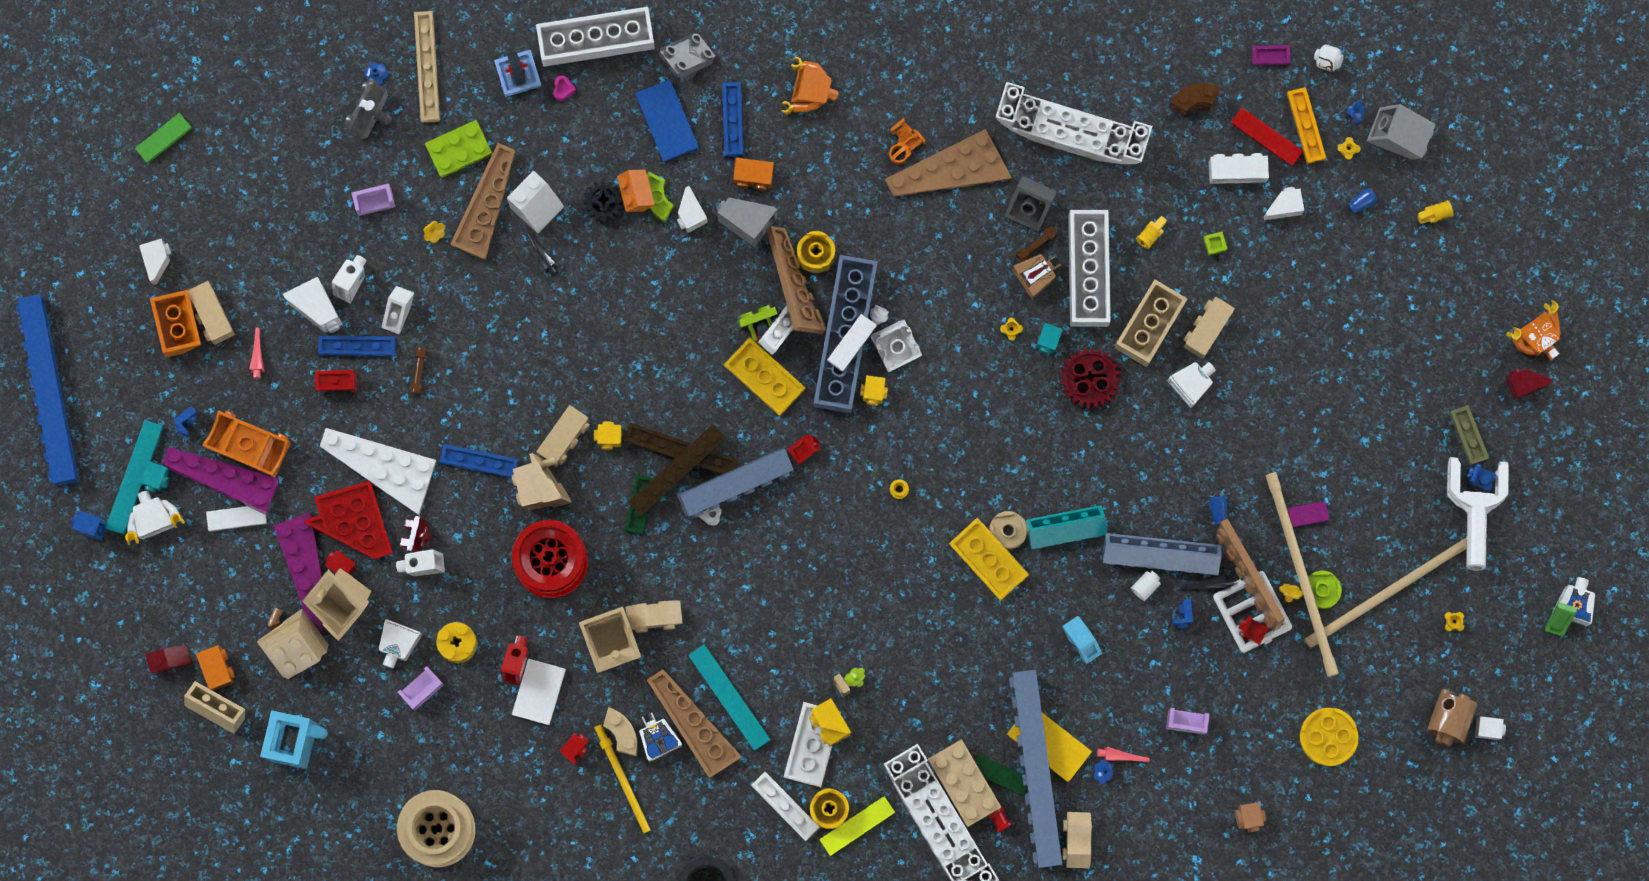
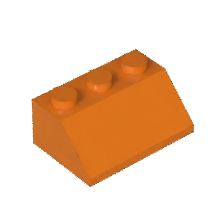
(175, 323)

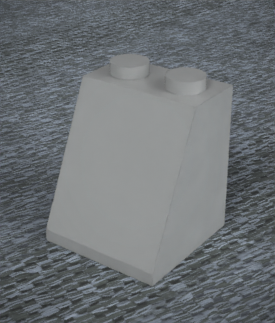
(1401, 131)
(746, 218)

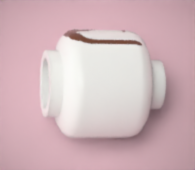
(1328, 58)

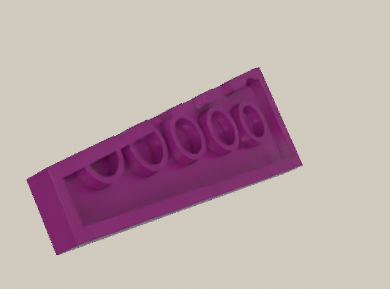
(237, 483)
(302, 558)

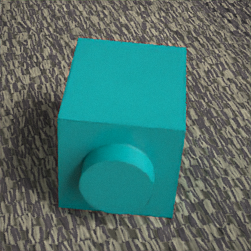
(1048, 339)

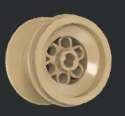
(414, 816)

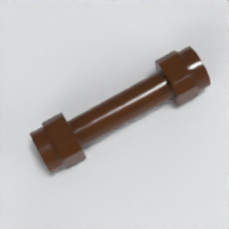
(1048, 234)
(416, 387)

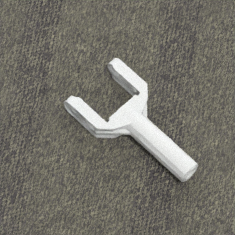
(1477, 507)

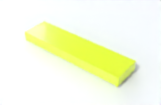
(857, 826)

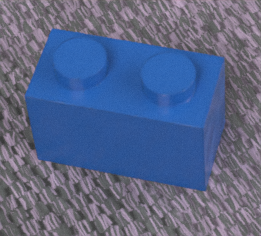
(89, 525)

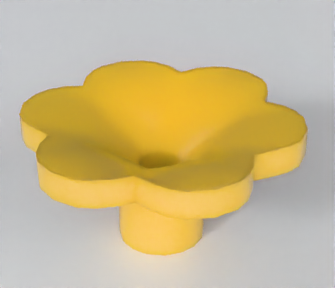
(434, 231)
(1290, 592)

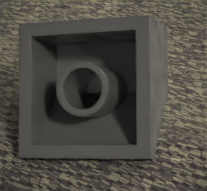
(1030, 203)

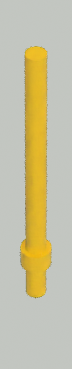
(606, 744)

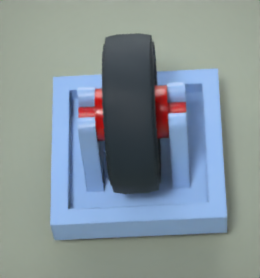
(517, 72)

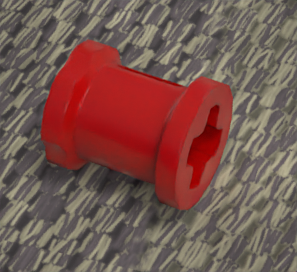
(1000, 820)

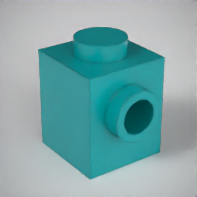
(155, 477)

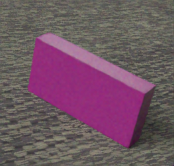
(1270, 55)
(1308, 514)

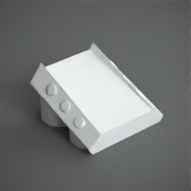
(896, 345)

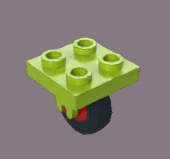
(758, 321)

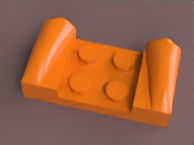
(247, 443)

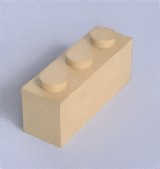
(210, 313)
(1208, 327)
(564, 435)
(214, 707)

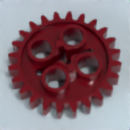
(1086, 361)

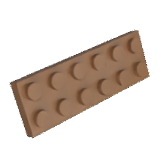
(1246, 570)

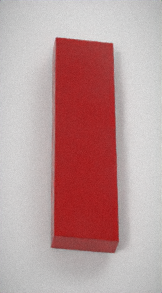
(1266, 137)

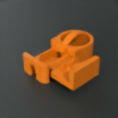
(909, 141)

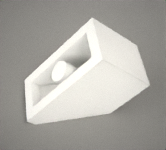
(1287, 204)
(690, 212)
(155, 258)
(397, 309)

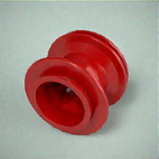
(557, 582)

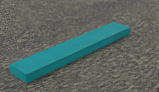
(131, 485)
(729, 697)

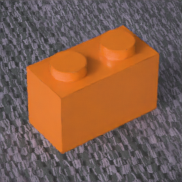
(753, 173)
(635, 190)
(215, 668)

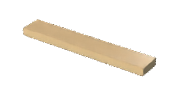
(427, 67)

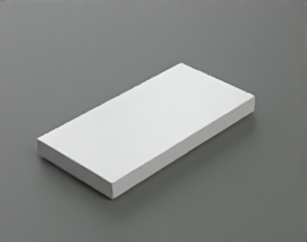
(808, 752)

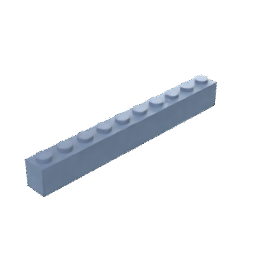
(1036, 766)

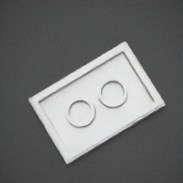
(538, 692)

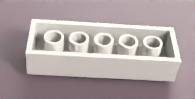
(595, 36)
(1089, 268)

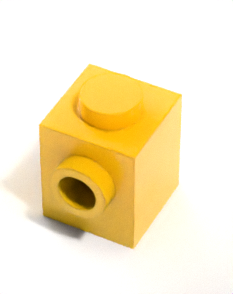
(874, 390)
(608, 435)

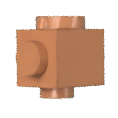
(1250, 817)

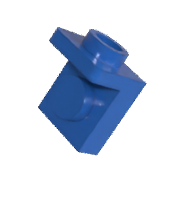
(187, 417)
(1480, 478)
(1186, 611)

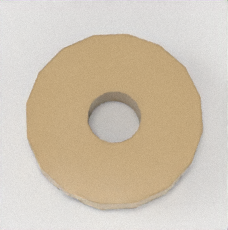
(1016, 522)

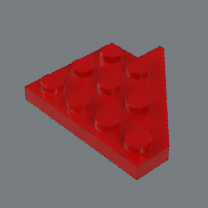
(353, 520)

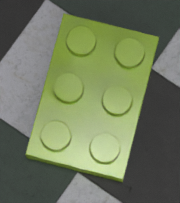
(458, 149)

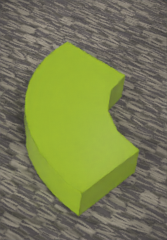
(662, 206)

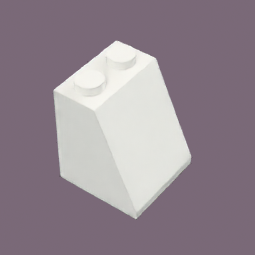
(535, 202)
(314, 304)

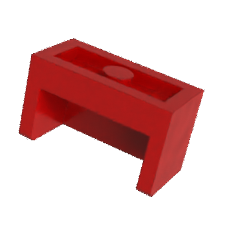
(335, 380)

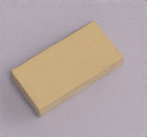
(841, 685)

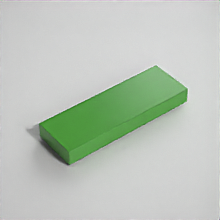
(163, 138)

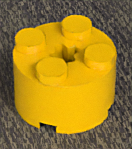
(826, 252)
(466, 648)
(833, 798)

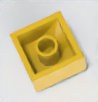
(829, 722)

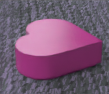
(563, 88)

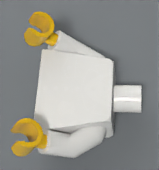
(151, 518)

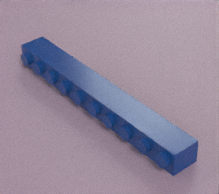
(47, 390)

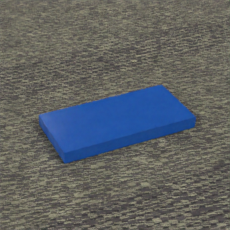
(666, 121)

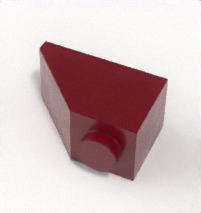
(1526, 382)
(168, 659)

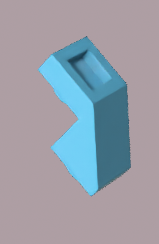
(1083, 639)

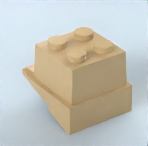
(538, 486)
(337, 601)
(610, 639)
(294, 645)

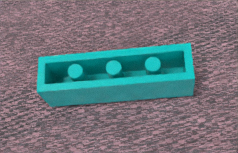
(1066, 527)

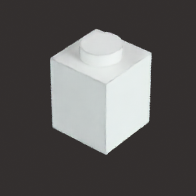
(1489, 728)

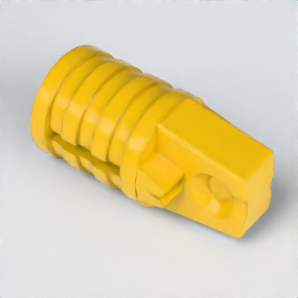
(1436, 213)
(1151, 233)

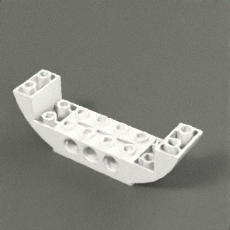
(1071, 128)
(937, 818)

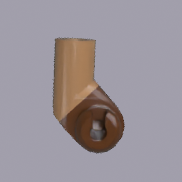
(274, 619)

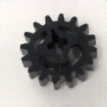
(611, 201)

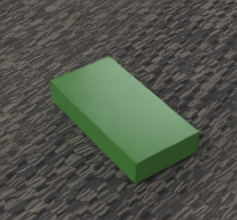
(1560, 619)

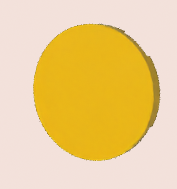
(1329, 736)

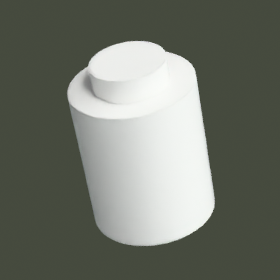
(1146, 585)

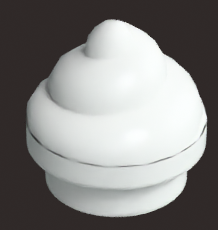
(878, 315)

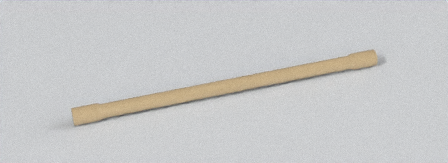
(1311, 640)
(1328, 659)

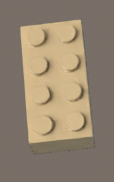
(1150, 323)
(964, 783)

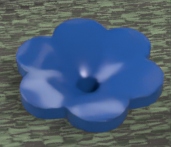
(379, 76)
(1356, 112)
(1103, 772)

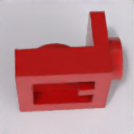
(804, 448)
(1252, 630)

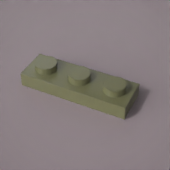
(1469, 435)

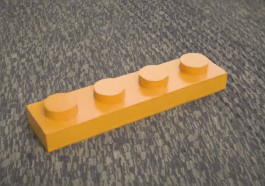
(1306, 125)

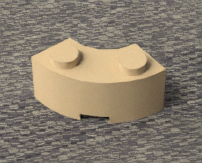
(645, 616)
(623, 731)
(1078, 840)

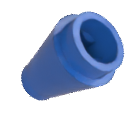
(1363, 200)
(1218, 508)

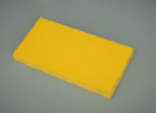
(764, 376)
(989, 559)
(1063, 750)

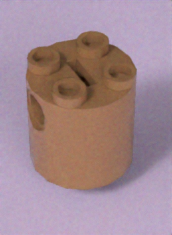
(1451, 718)

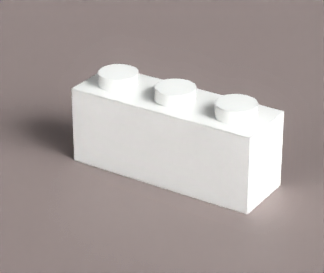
(1238, 168)

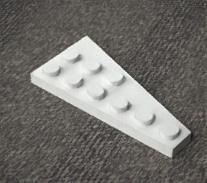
(391, 469)

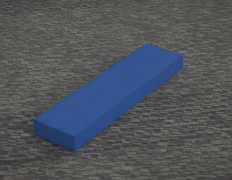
(732, 119)
(356, 346)
(478, 461)

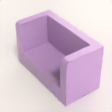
(373, 199)
(421, 689)
(1187, 721)

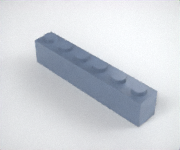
(735, 482)
(1162, 554)

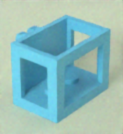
(307, 732)

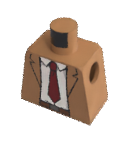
(1036, 274)

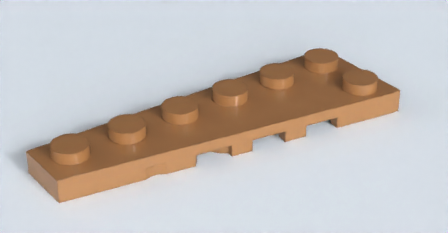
(482, 212)
(798, 300)
(700, 734)

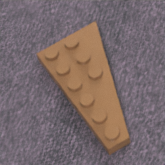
(958, 166)

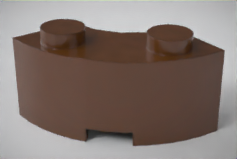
(1194, 96)

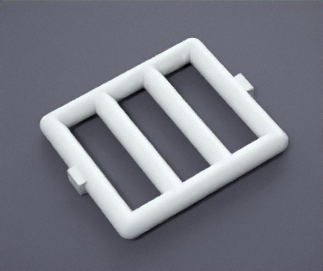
(1227, 613)

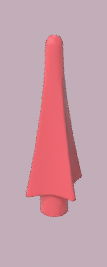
(256, 364)
(1115, 755)

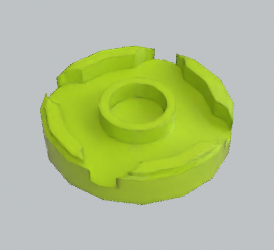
(1325, 589)

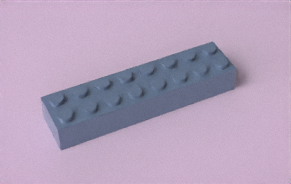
(850, 299)

